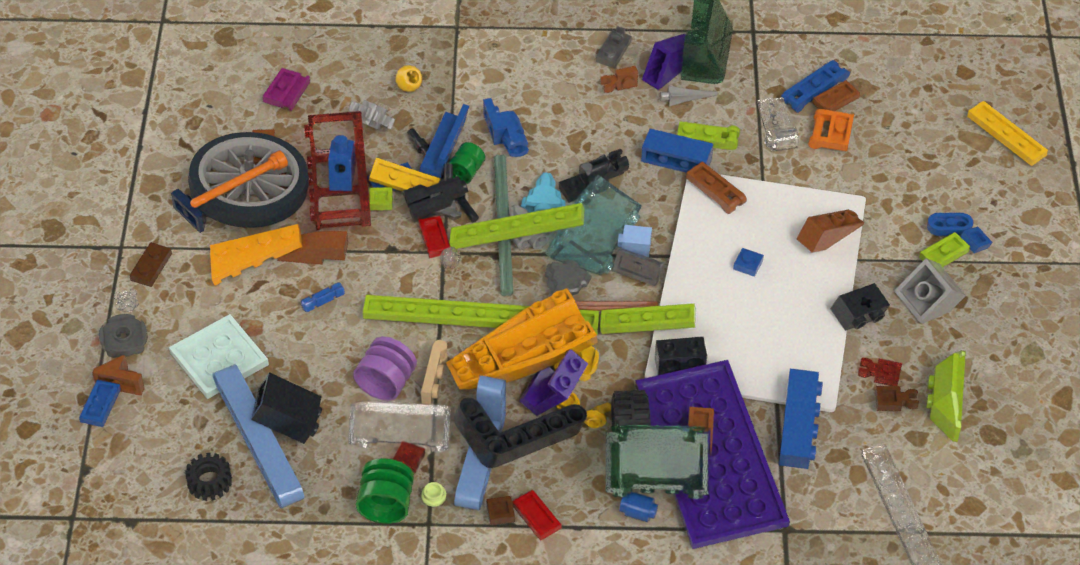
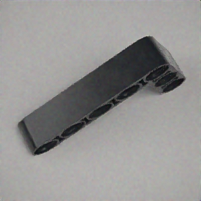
(501, 448)

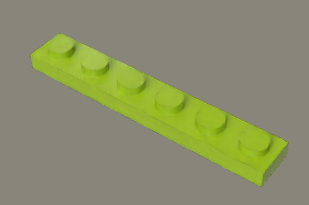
(517, 226)

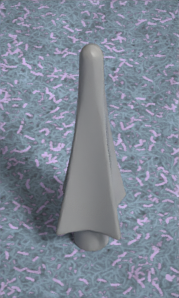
(679, 95)

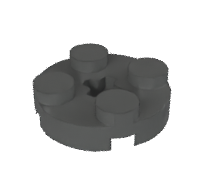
(127, 346)

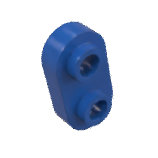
(947, 223)

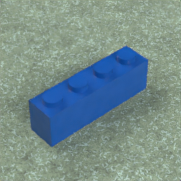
(799, 419)

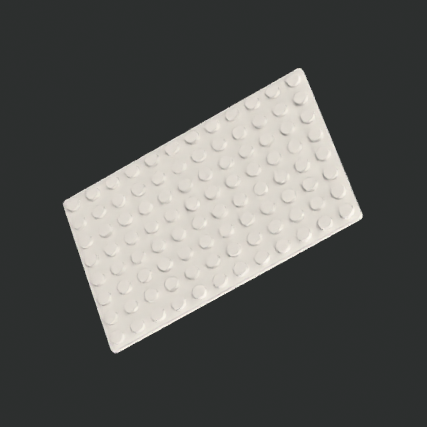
(782, 312)

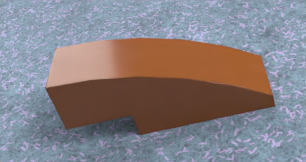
(319, 246)

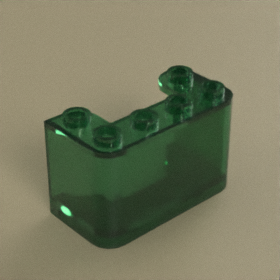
(658, 459)

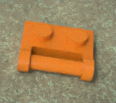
(838, 132)

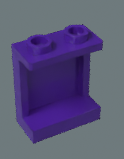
(553, 387)

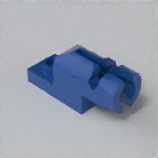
(505, 129)

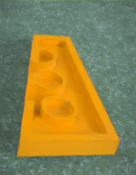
(240, 253)

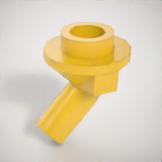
(596, 416)

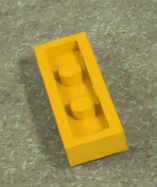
(399, 176)

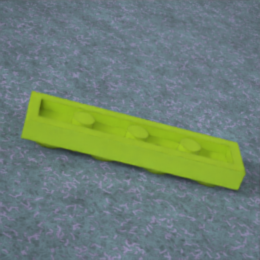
(648, 318)

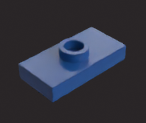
(100, 403)

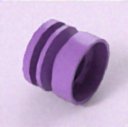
(385, 368)

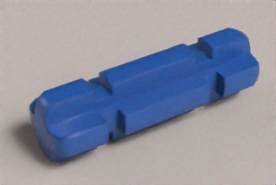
(322, 297)

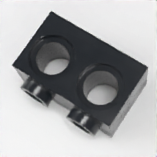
(679, 354)

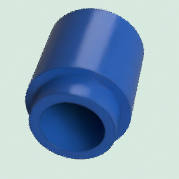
(638, 506)

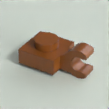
(623, 79)

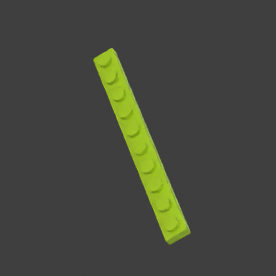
(449, 312)

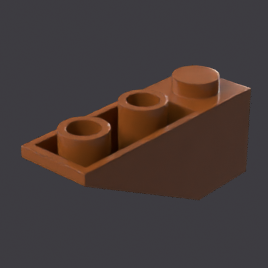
(827, 229)

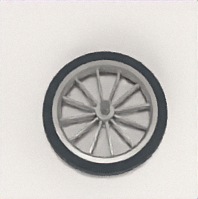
(248, 213)

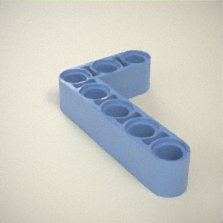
(474, 475)

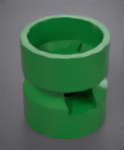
(467, 161)

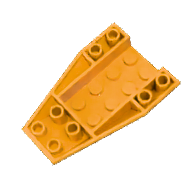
(525, 342)

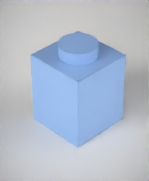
(636, 239)

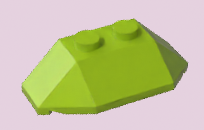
(947, 394)

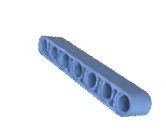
(258, 437)

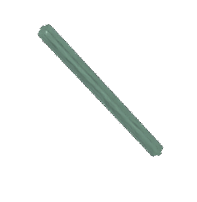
(502, 206)

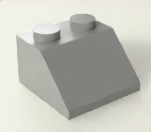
(929, 291)

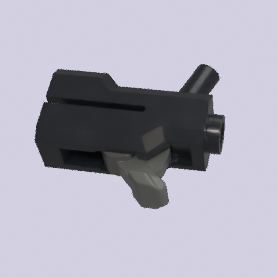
(437, 198)

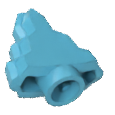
(544, 195)

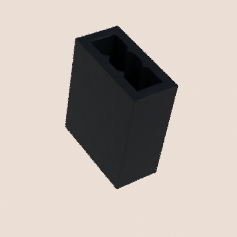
(287, 408)

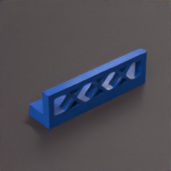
(444, 142)

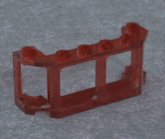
(322, 155)

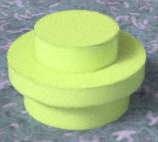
(433, 494)

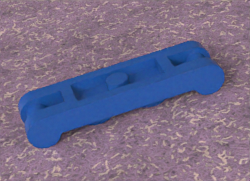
(815, 84)

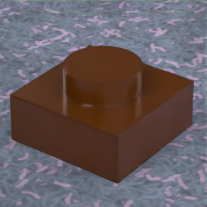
(500, 510)

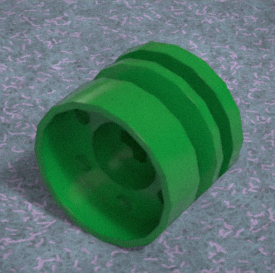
(385, 491)

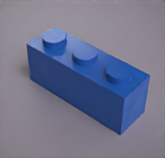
(675, 151)

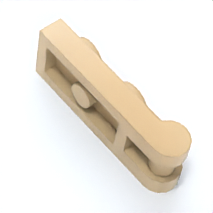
(434, 372)

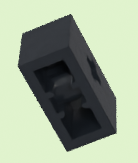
(860, 307)

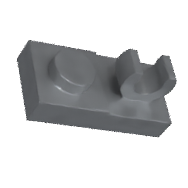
(614, 48)
(637, 266)

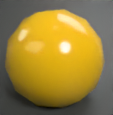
(408, 78)

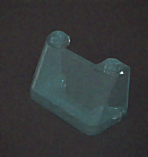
(604, 218)

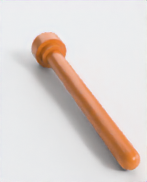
(276, 161)

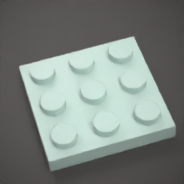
(215, 349)

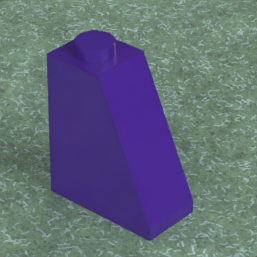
(664, 61)

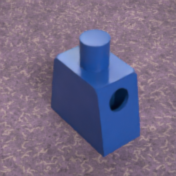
(341, 153)

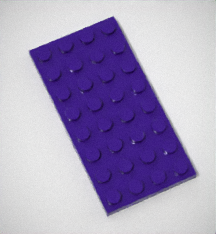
(742, 488)

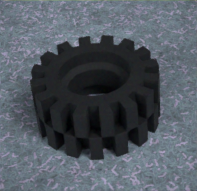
(208, 488)

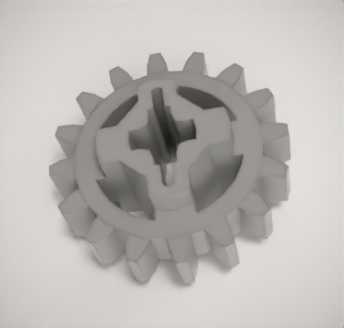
(372, 114)

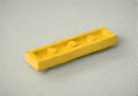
(1007, 133)

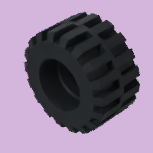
(630, 408)

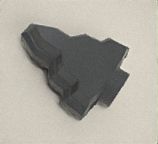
(566, 275)

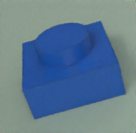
(976, 239)
(748, 262)

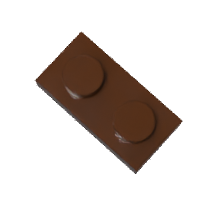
(150, 264)

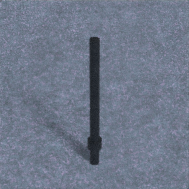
(422, 147)

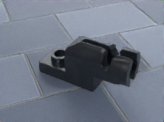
(604, 166)

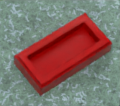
(434, 235)
(536, 515)

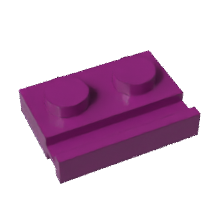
(286, 89)

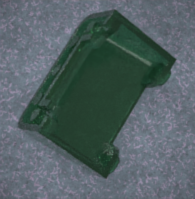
(709, 47)

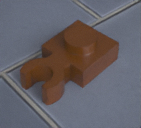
(892, 399)

